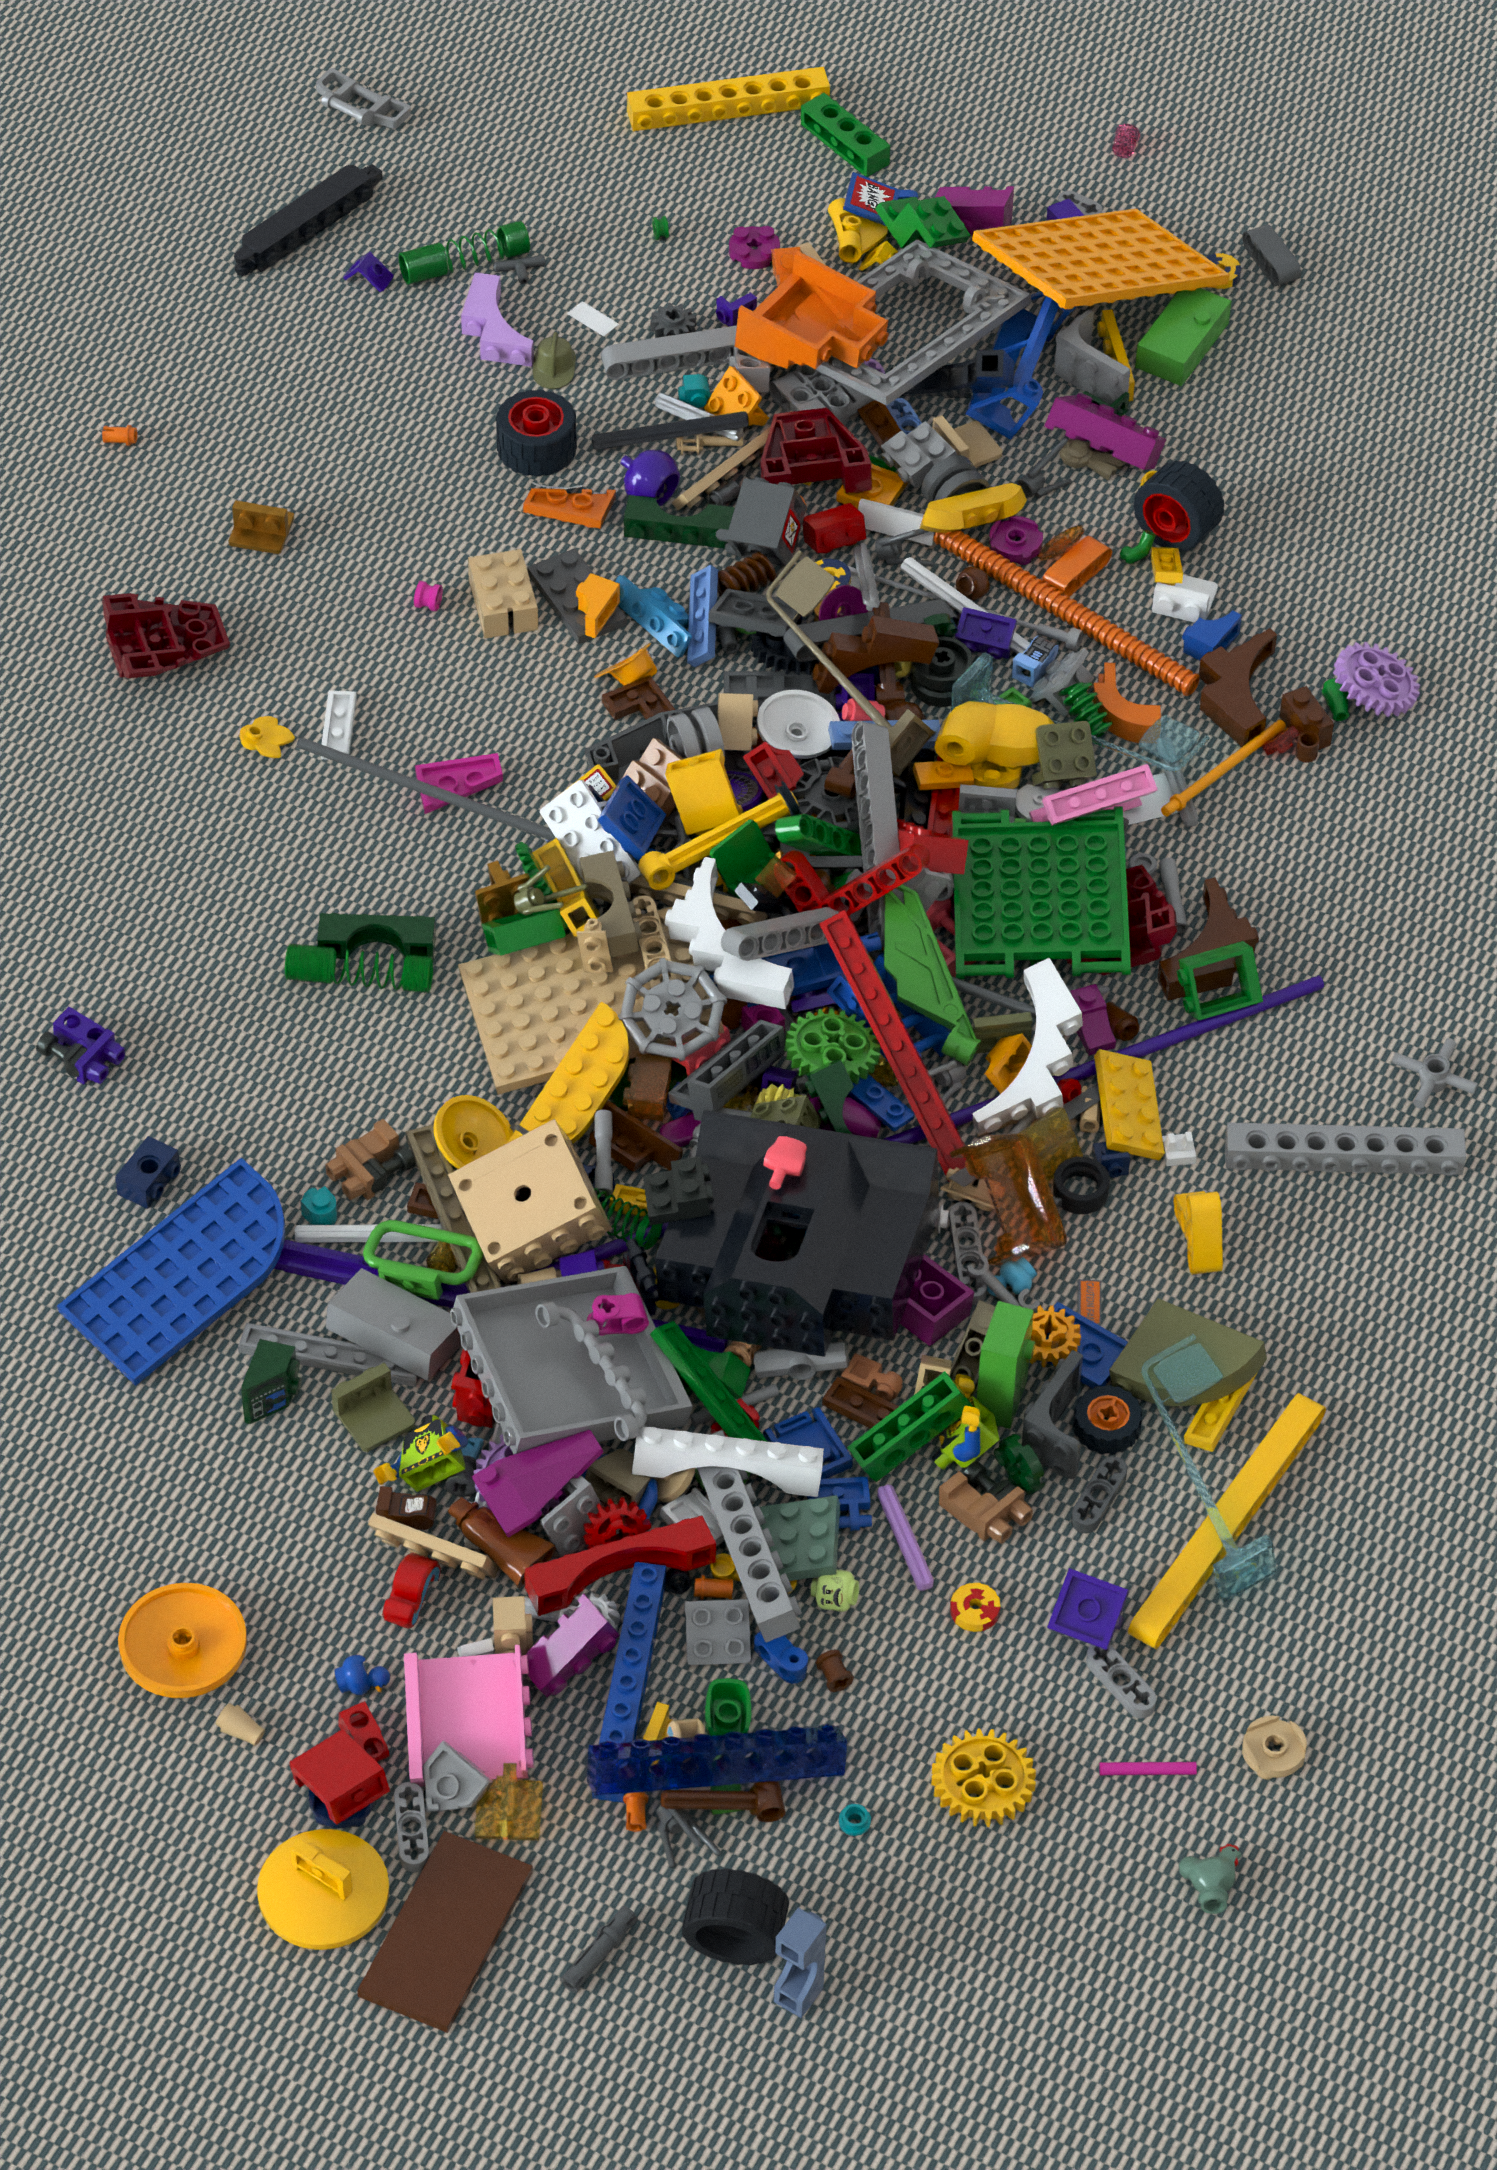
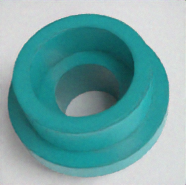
(857, 1812)

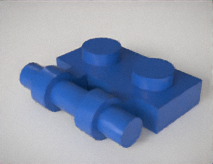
(853, 1496)

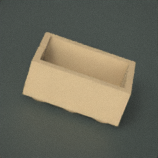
(501, 586)

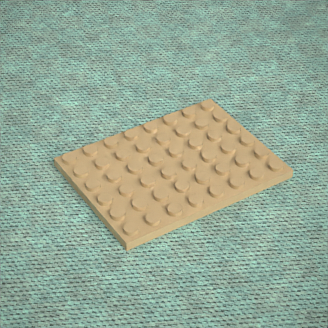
(541, 998)

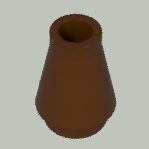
(1123, 1024)

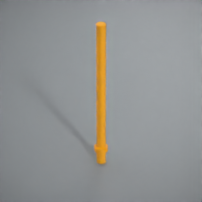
(1179, 801)

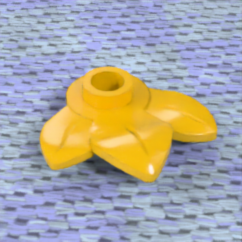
(265, 736)

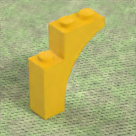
(561, 876)

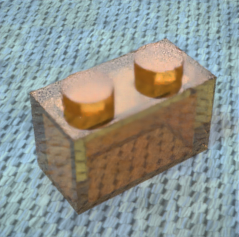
(649, 1086)

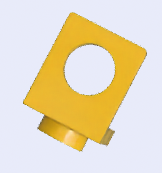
(878, 254)

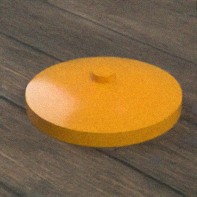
(182, 1640)

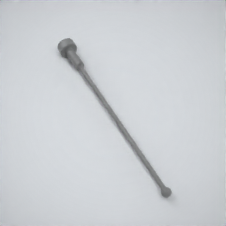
(1072, 638)

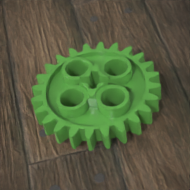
(832, 1037)

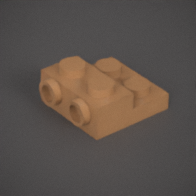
(650, 773)

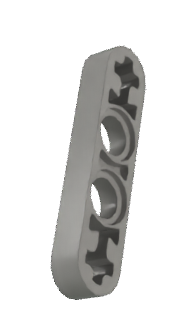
(967, 1253)

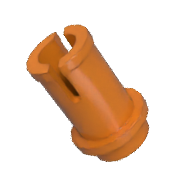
(120, 435)
(713, 1588)
(636, 1811)

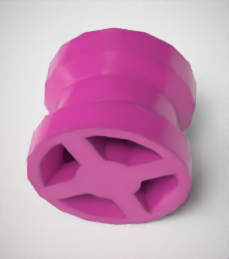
(428, 596)

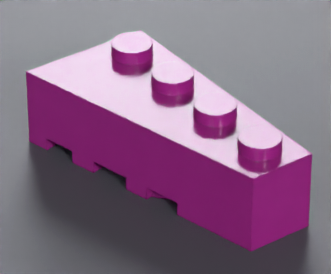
(1106, 430)

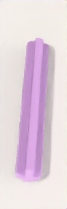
(905, 1537)

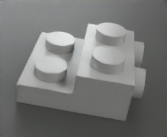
(915, 453)

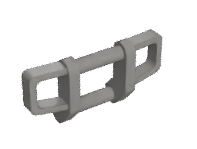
(364, 116)

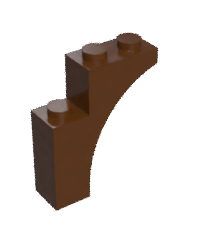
(881, 643)

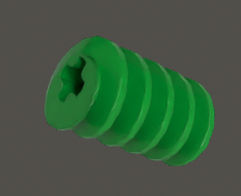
(1085, 708)

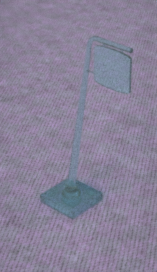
(1165, 738)
(1184, 1377)

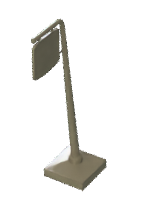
(803, 592)

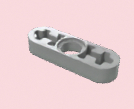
(1122, 1693)
(403, 1816)

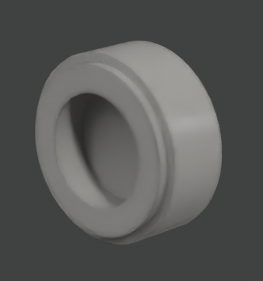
(1146, 860)

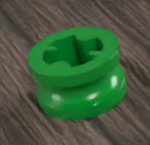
(660, 227)

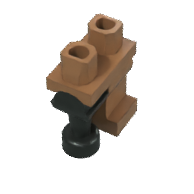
(367, 1161)
(988, 1512)

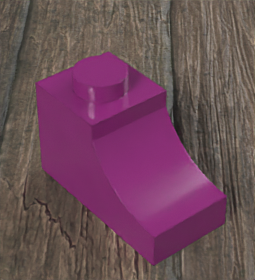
(1096, 1030)

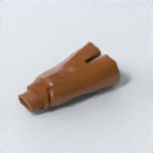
(510, 1553)

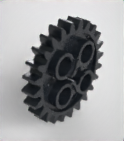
(776, 653)

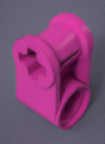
(620, 1312)

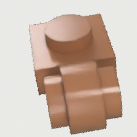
(867, 1373)

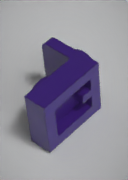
(728, 312)

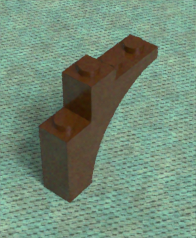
(1228, 693)
(1220, 930)

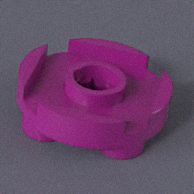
(745, 237)
(1016, 551)

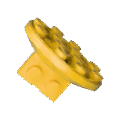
(323, 1889)

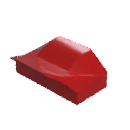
(773, 766)

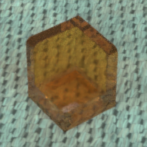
(776, 875)

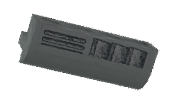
(730, 1069)

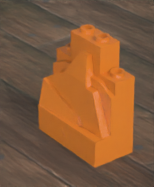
(812, 318)

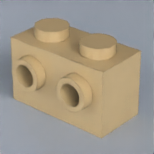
(735, 720)
(511, 1625)

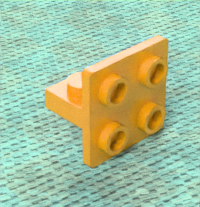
(736, 395)

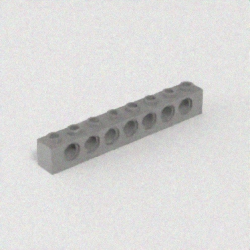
(1345, 1148)
(750, 1550)

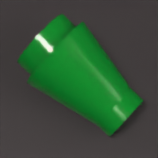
(1336, 699)

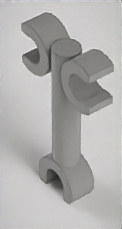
(997, 1287)

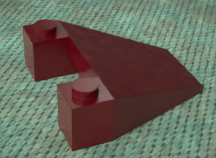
(814, 448)

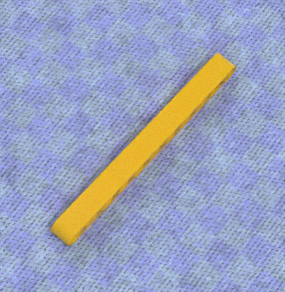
(1237, 1508)

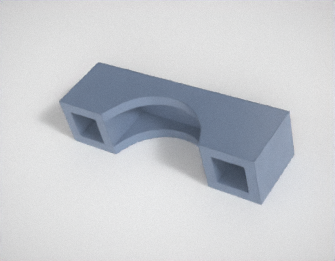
(803, 1946)

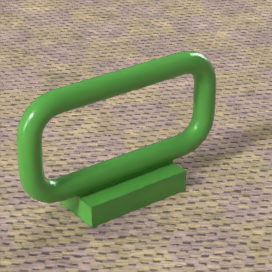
(417, 1279)

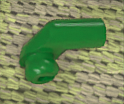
(1140, 551)

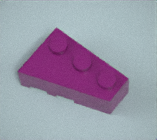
(980, 207)
(570, 1647)

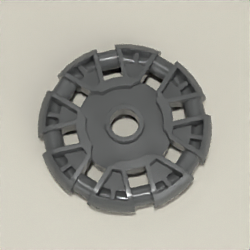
(816, 801)

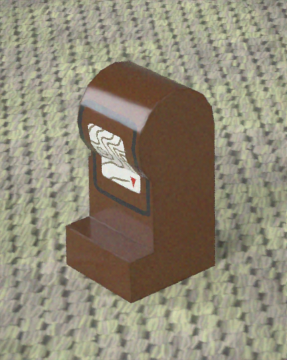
(410, 1510)

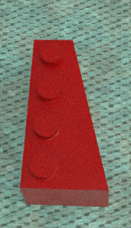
(946, 852)

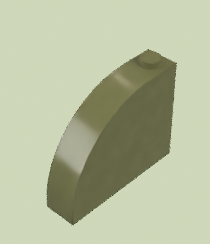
(1166, 1324)

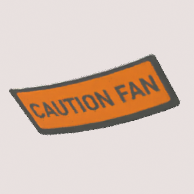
(1089, 1299)

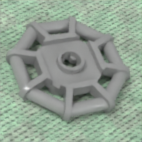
(674, 993)

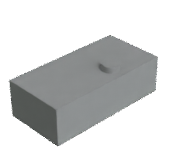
(393, 1324)

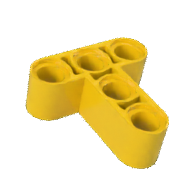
(1201, 1224)

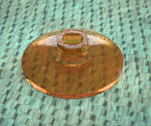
(1061, 543)

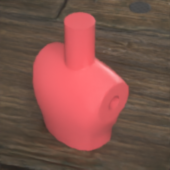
(785, 1158)

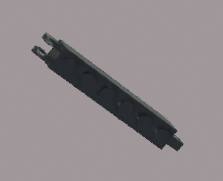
(305, 217)

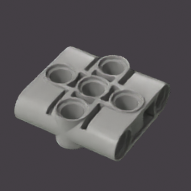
(812, 390)

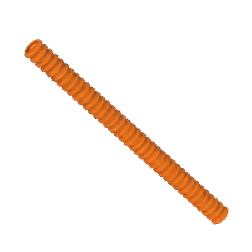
(1069, 610)

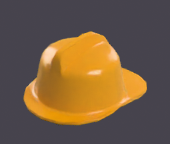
(632, 668)

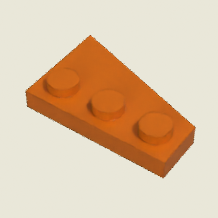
(576, 508)

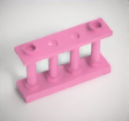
(1102, 794)

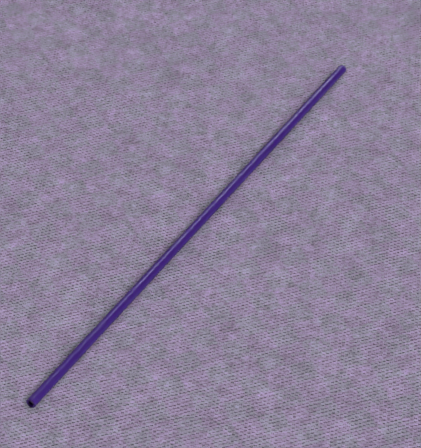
(1078, 1072)

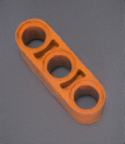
(1078, 565)

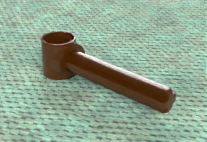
(888, 689)
(762, 1800)

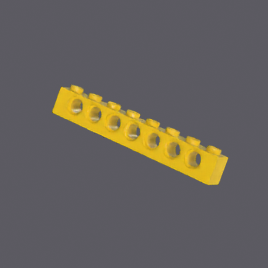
(725, 98)

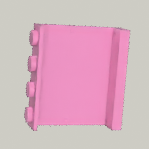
(471, 1706)

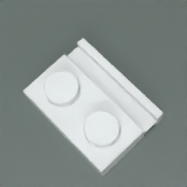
(692, 1506)

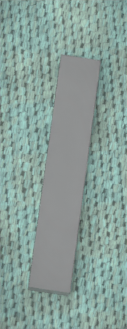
(323, 1352)

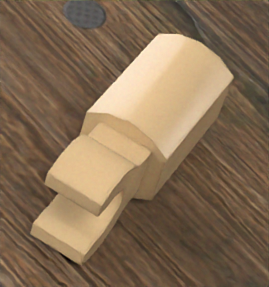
(1091, 1117)

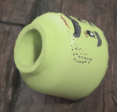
(835, 1591)

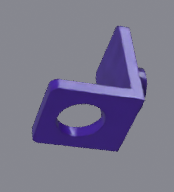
(372, 270)

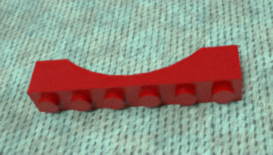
(676, 1546)

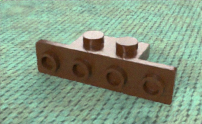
(636, 1143)

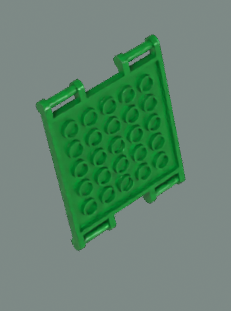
(1041, 893)

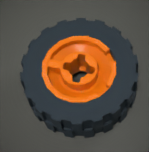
(1111, 1434)

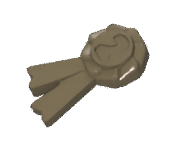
(1079, 454)

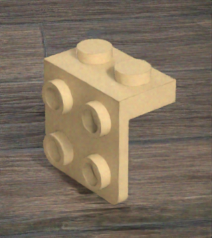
(969, 440)

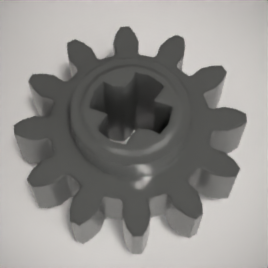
(672, 321)

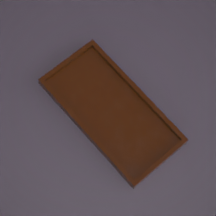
(445, 1931)

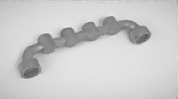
(625, 1426)

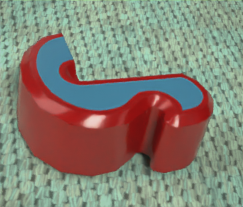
(410, 1589)

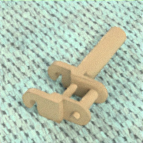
(705, 441)

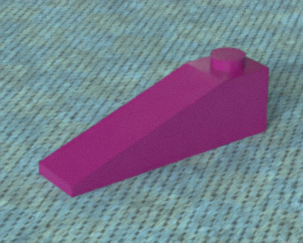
(528, 1480)

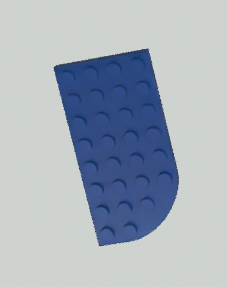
(182, 1273)

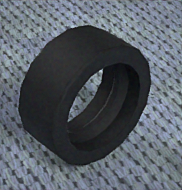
(1081, 1167)

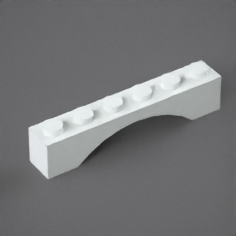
(669, 1451)

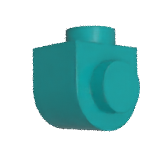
(694, 390)
(319, 1206)

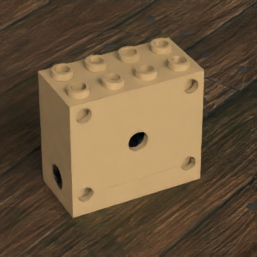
(530, 1202)

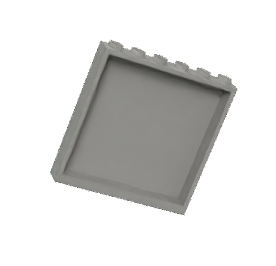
(544, 1377)

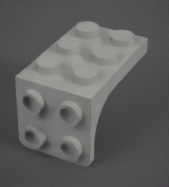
(1086, 366)

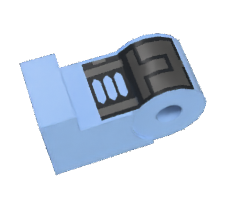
(1035, 659)

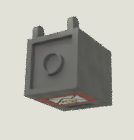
(765, 521)

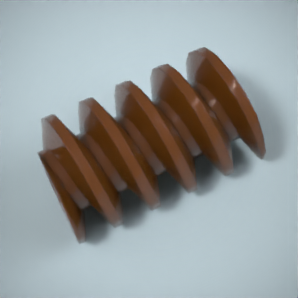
(746, 574)

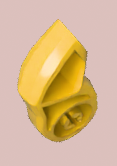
(990, 733)

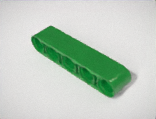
(817, 836)

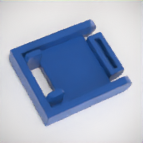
(820, 1434)

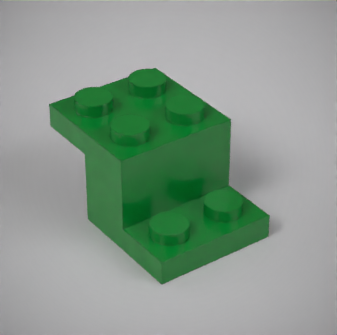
(923, 220)

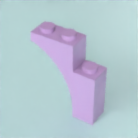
(483, 319)

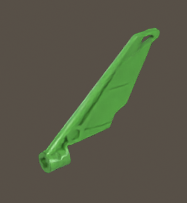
(922, 973)

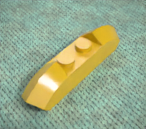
(973, 508)

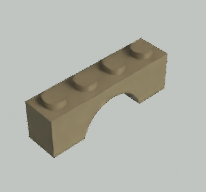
(604, 882)

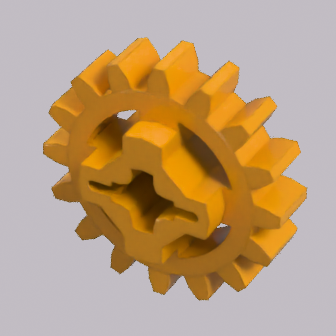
(1062, 1339)

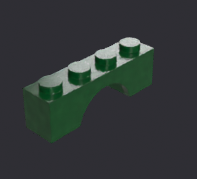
(648, 521)
(349, 931)
(831, 1087)

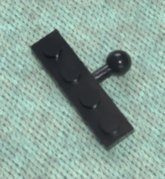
(914, 802)
(762, 900)

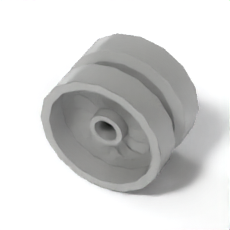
(694, 734)

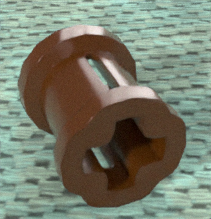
(834, 1670)

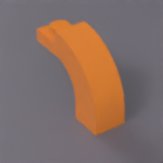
(1128, 718)

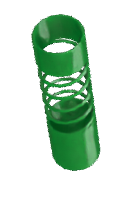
(431, 260)
(319, 966)

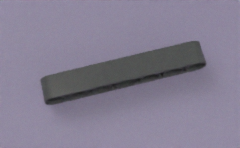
(853, 625)

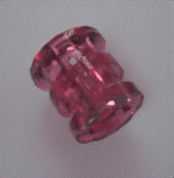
(1125, 140)

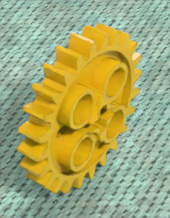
(983, 1777)

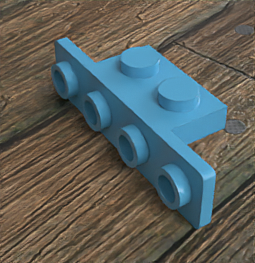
(656, 614)

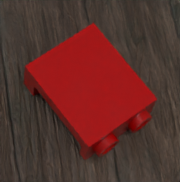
(340, 1775)

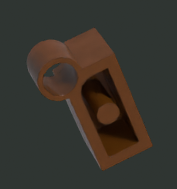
(1310, 720)

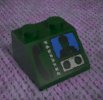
(270, 1380)

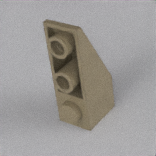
(968, 1354)

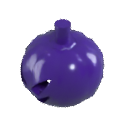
(649, 473)

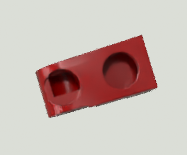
(364, 1730)

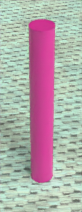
(1147, 1768)

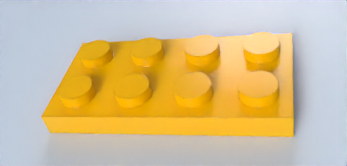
(1129, 1104)

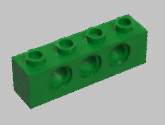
(845, 135)
(909, 1427)

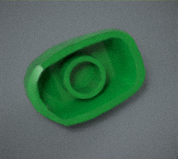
(727, 1707)

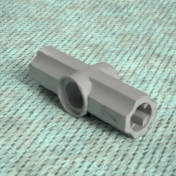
(800, 1365)

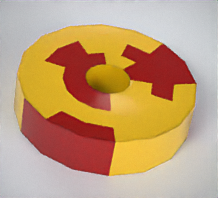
(975, 1619)

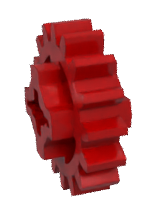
(608, 1519)

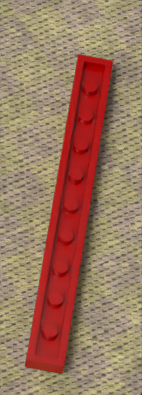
(894, 1039)

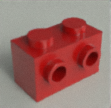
(834, 528)

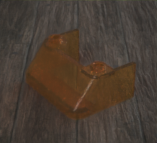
(1018, 1195)

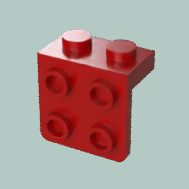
(468, 1396)

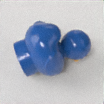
(354, 1677)

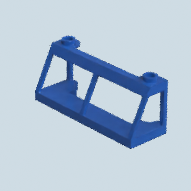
(1015, 333)

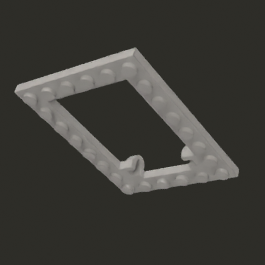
(994, 305)

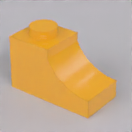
(598, 600)
(1007, 1060)

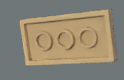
(445, 1552)

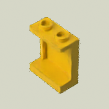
(702, 792)

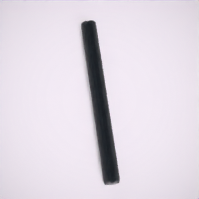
(670, 430)

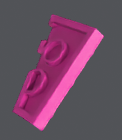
(459, 776)

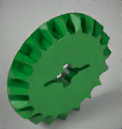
(531, 867)

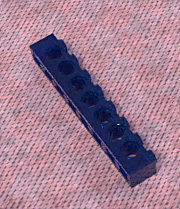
(731, 1768)

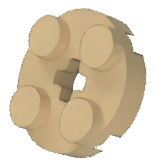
(1271, 1763)

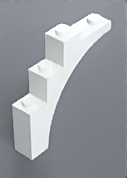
(697, 923)
(1049, 1056)

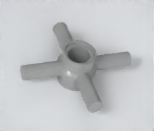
(1434, 1073)

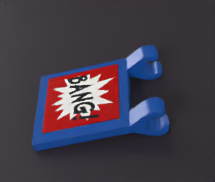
(865, 195)

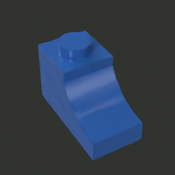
(1211, 634)

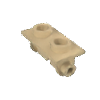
(594, 948)
(974, 1193)

